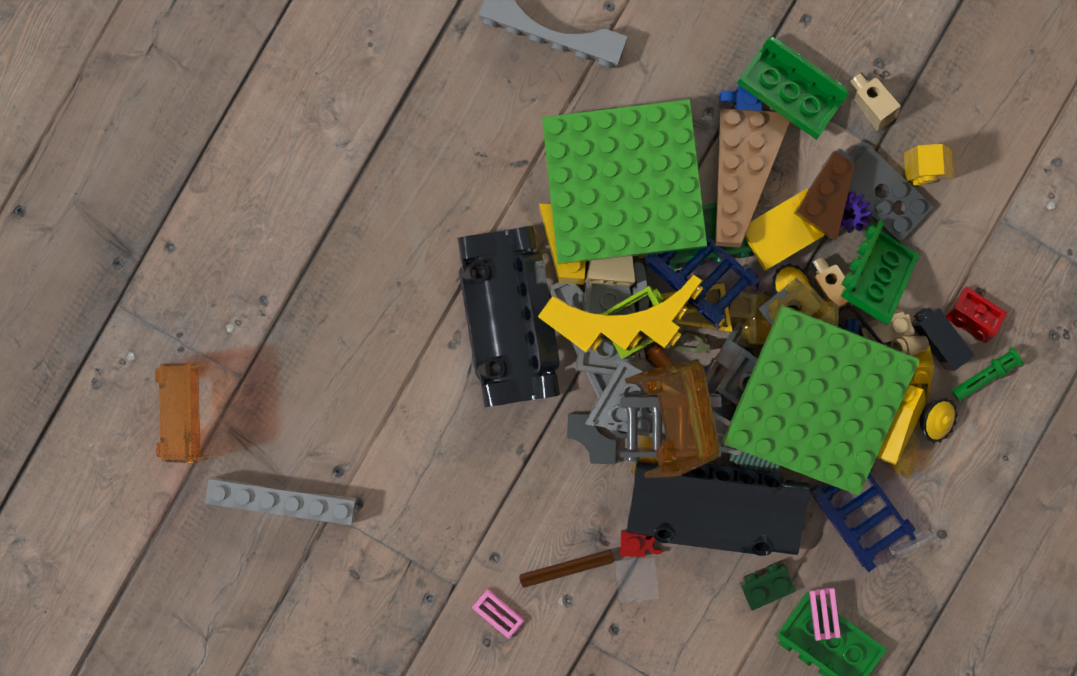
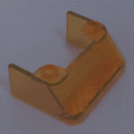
(179, 412)
(685, 417)

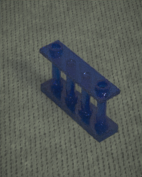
(714, 312)
(852, 536)

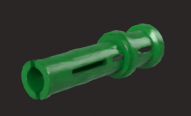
(999, 369)

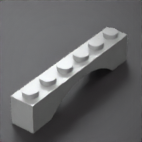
(600, 45)
(281, 502)

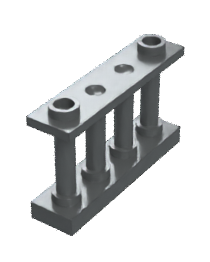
(632, 404)

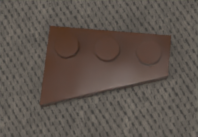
(827, 196)

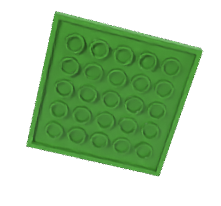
(624, 182)
(820, 400)

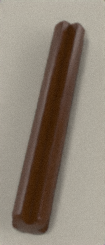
(566, 568)

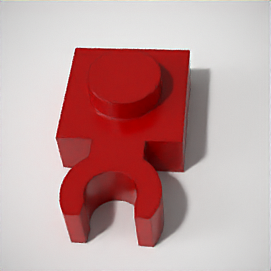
(635, 545)

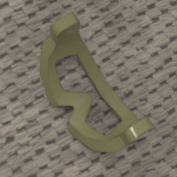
(701, 347)

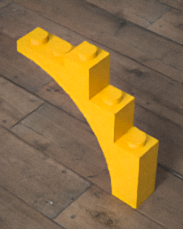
(656, 322)

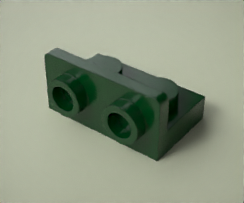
(767, 586)

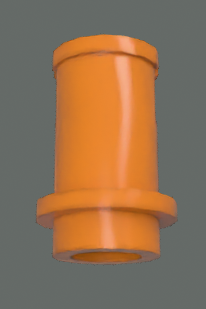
(658, 356)

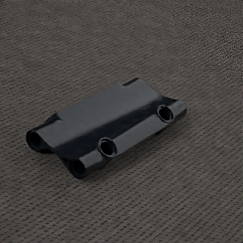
(504, 317)
(720, 509)

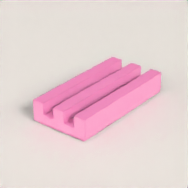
(482, 600)
(827, 634)

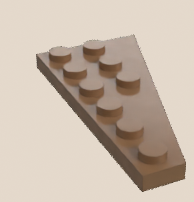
(745, 159)

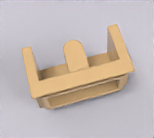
(898, 326)

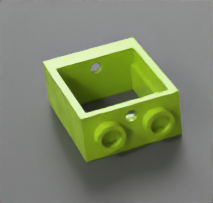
(656, 298)

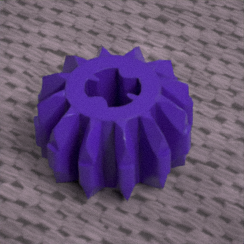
(860, 215)

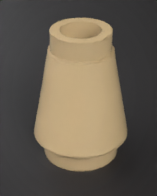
(910, 344)

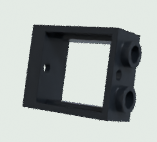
(942, 337)

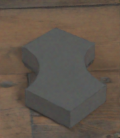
(600, 448)

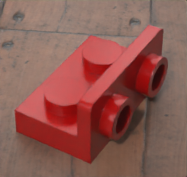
(976, 315)

